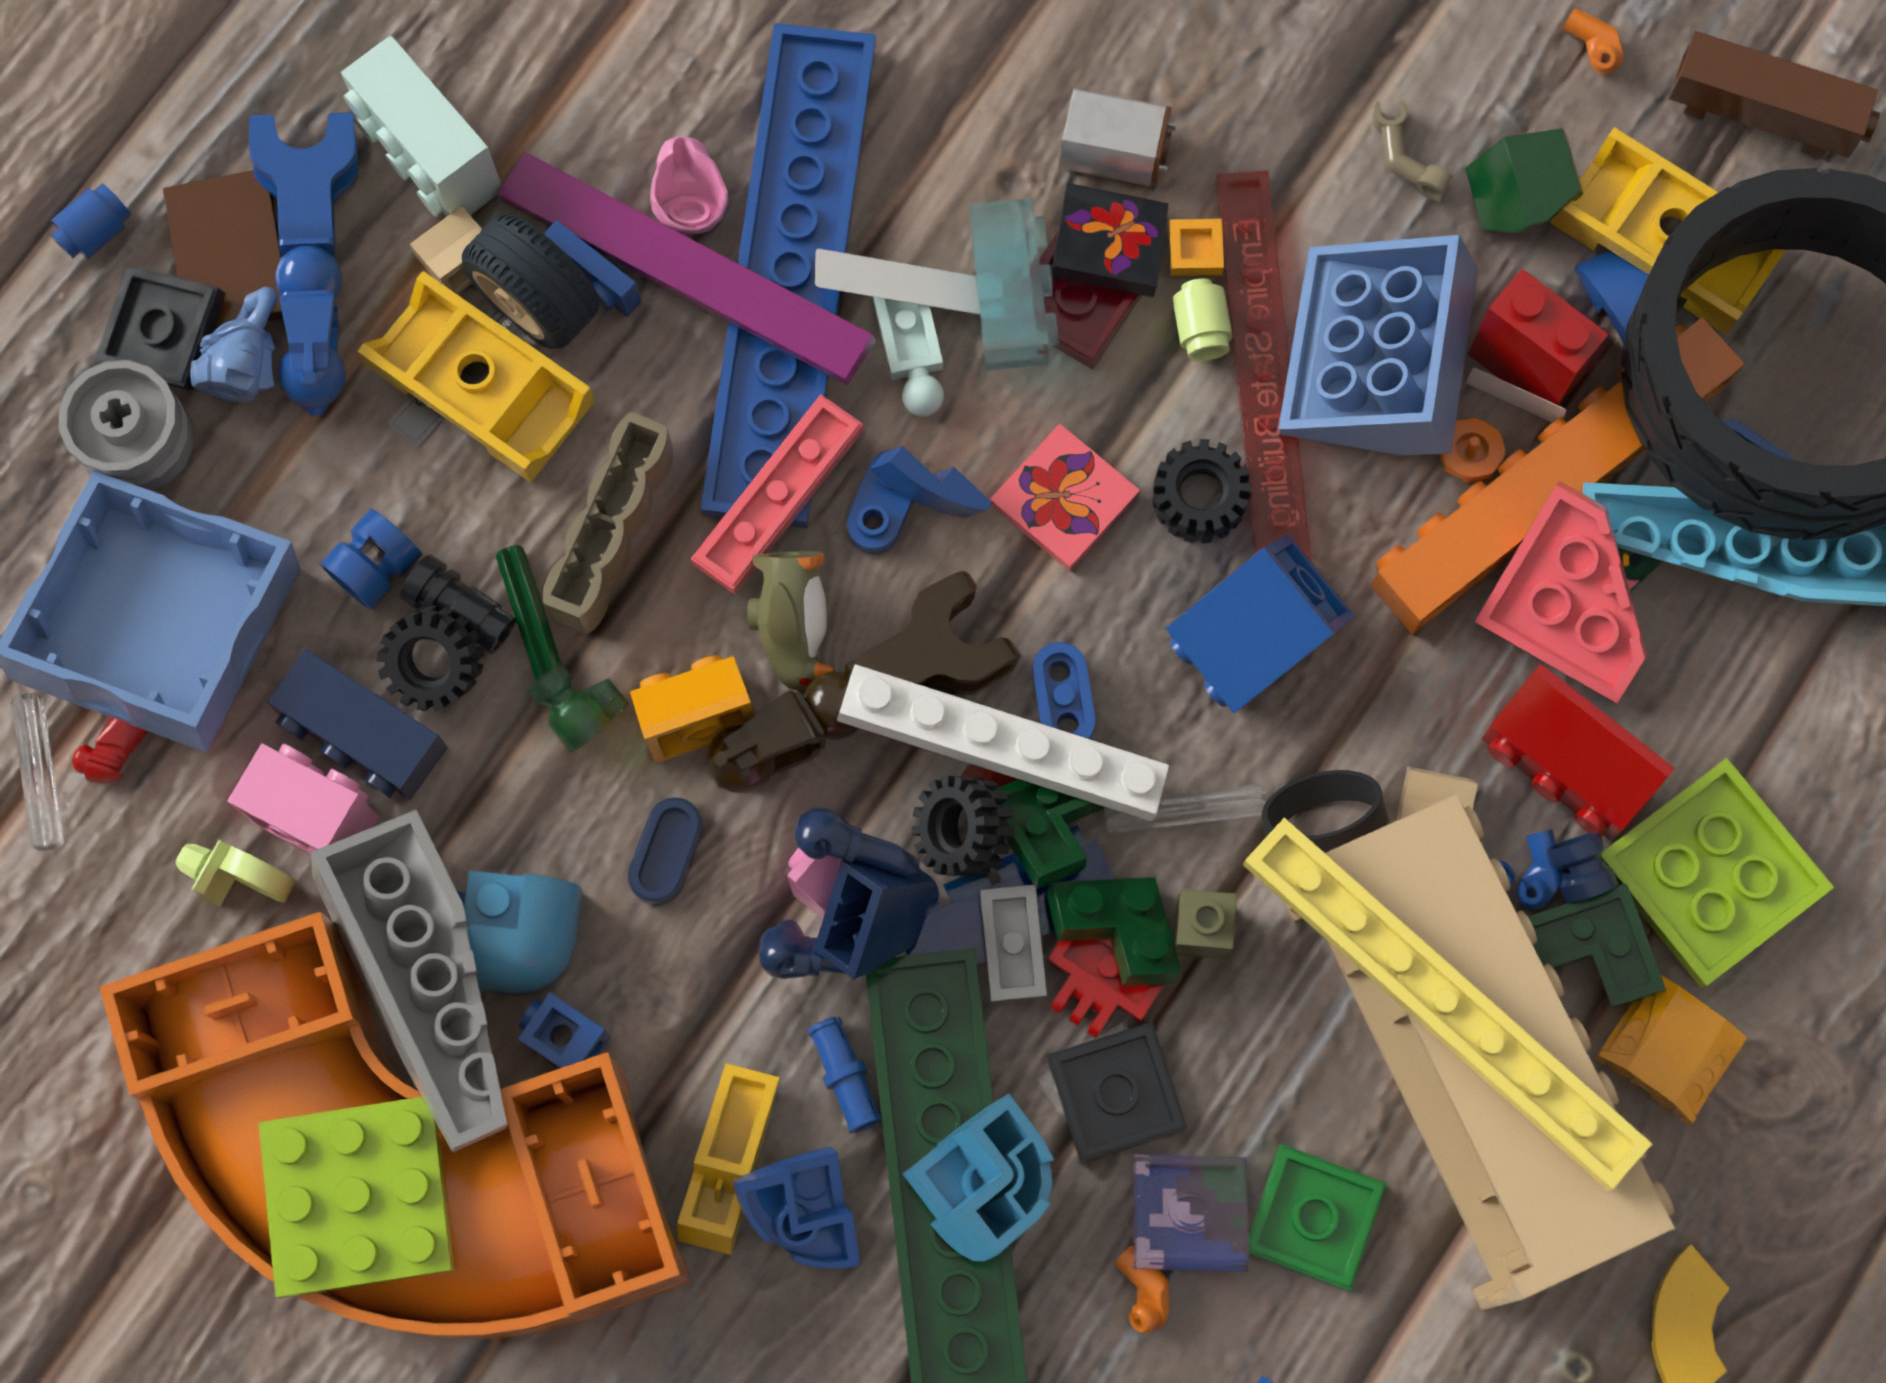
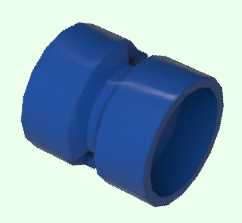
(357, 572)

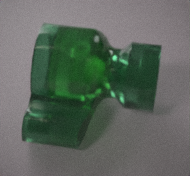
(576, 714)

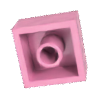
(298, 802)

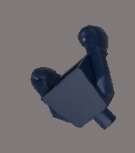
(871, 910)

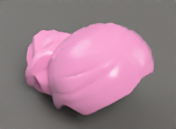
(687, 187)

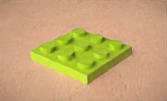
(1715, 873)
(355, 1197)

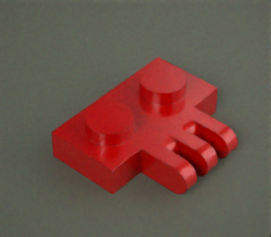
(1097, 984)

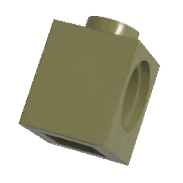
(1204, 924)

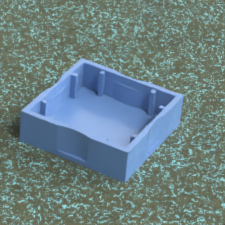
(149, 611)

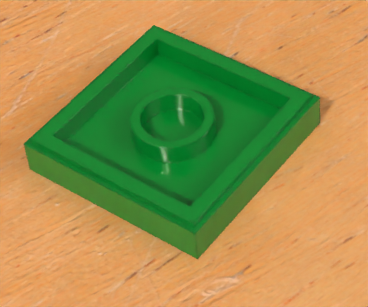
(1315, 1217)

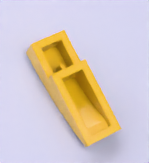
(726, 1152)

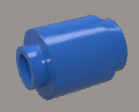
(89, 222)

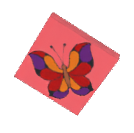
(1064, 497)

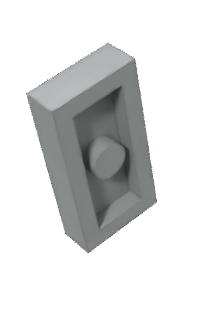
(1013, 943)

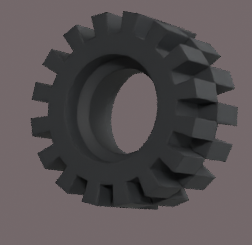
(1208, 461)
(409, 680)
(940, 826)

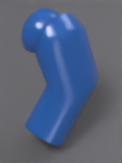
(1541, 878)

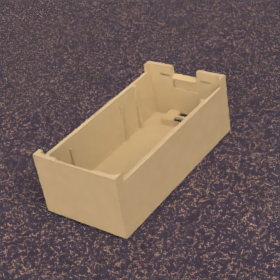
(1515, 1189)

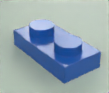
(610, 283)

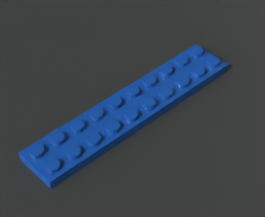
(794, 205)

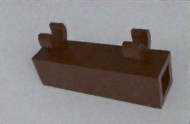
(1774, 96)

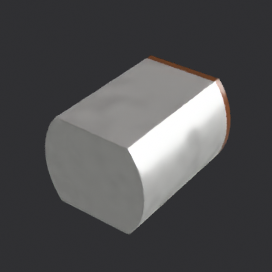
(1116, 137)

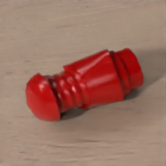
(110, 752)

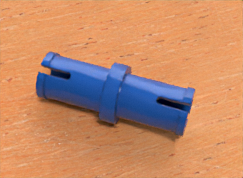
(845, 1075)

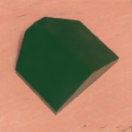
(1524, 181)

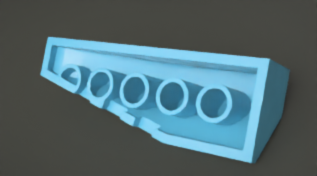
(1678, 531)

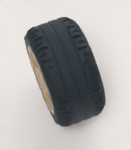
(530, 281)

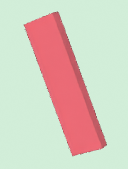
(777, 493)

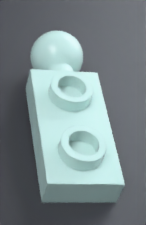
(912, 353)

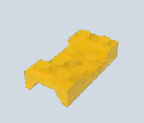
(1622, 208)
(519, 408)

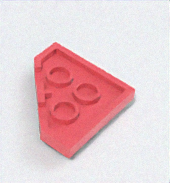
(1570, 596)

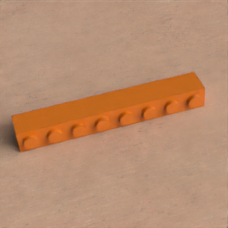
(1496, 517)

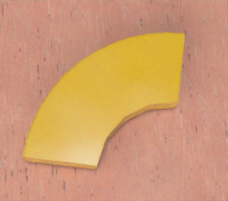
(1684, 1320)

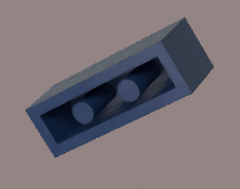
(356, 726)

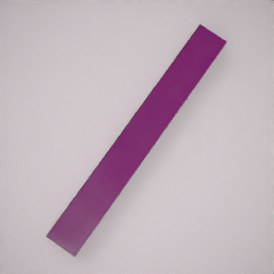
(688, 268)

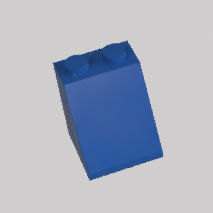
(1258, 623)

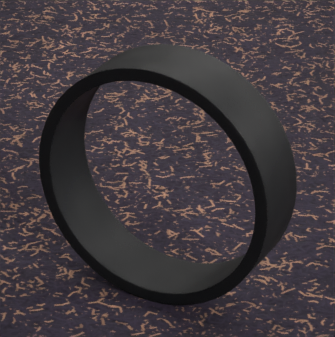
(1323, 788)

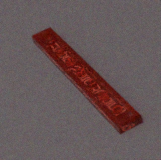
(1260, 357)

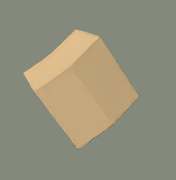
(442, 249)
(1427, 788)

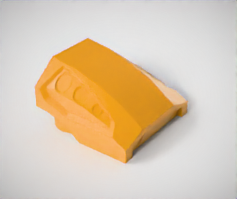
(1672, 1049)

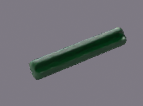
(528, 609)

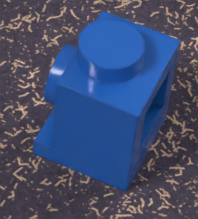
(546, 1017)

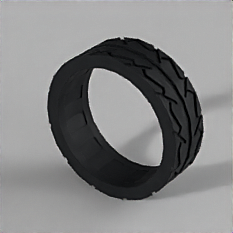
(1692, 448)

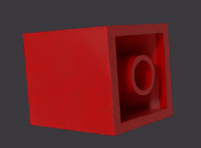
(1538, 340)

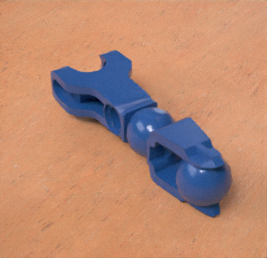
(307, 274)

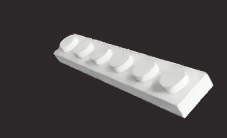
(1003, 742)

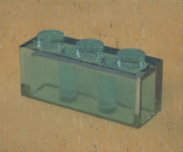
(1012, 284)

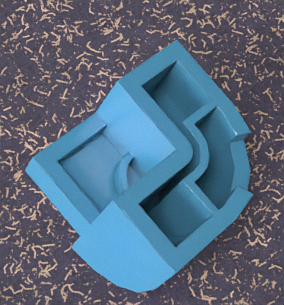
(521, 929)
(986, 1181)

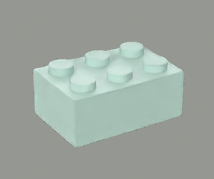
(420, 130)

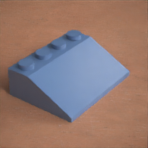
(1381, 345)

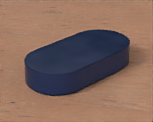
(665, 851)

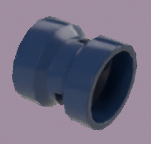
(1582, 868)

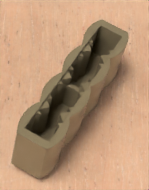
(601, 533)

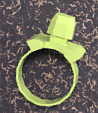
(219, 869)

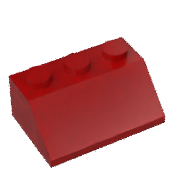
(1575, 754)

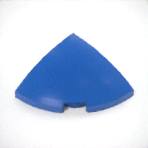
(802, 1209)

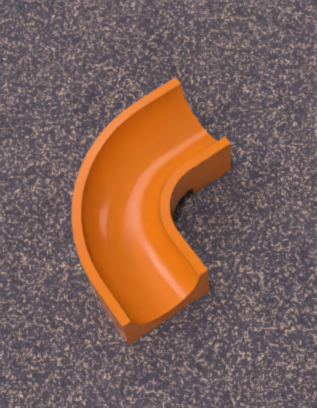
(277, 1026)

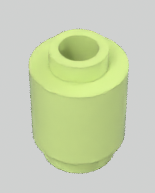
(1202, 320)

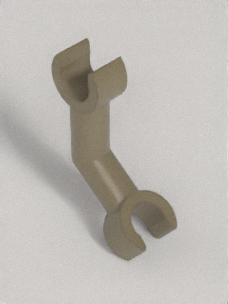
(1430, 180)

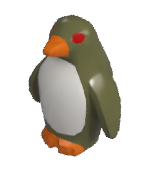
(791, 615)

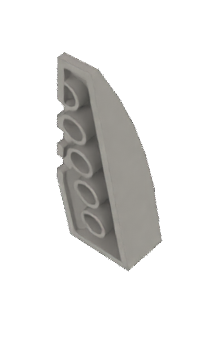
(417, 967)

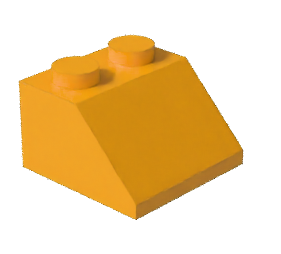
(692, 707)

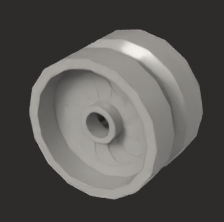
(126, 424)

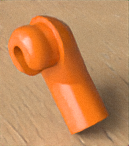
(1600, 39)
(1152, 1294)

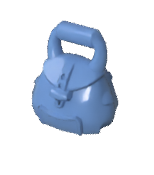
(238, 353)

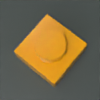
(1196, 247)

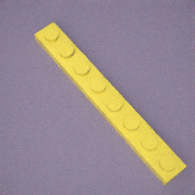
(1447, 1005)

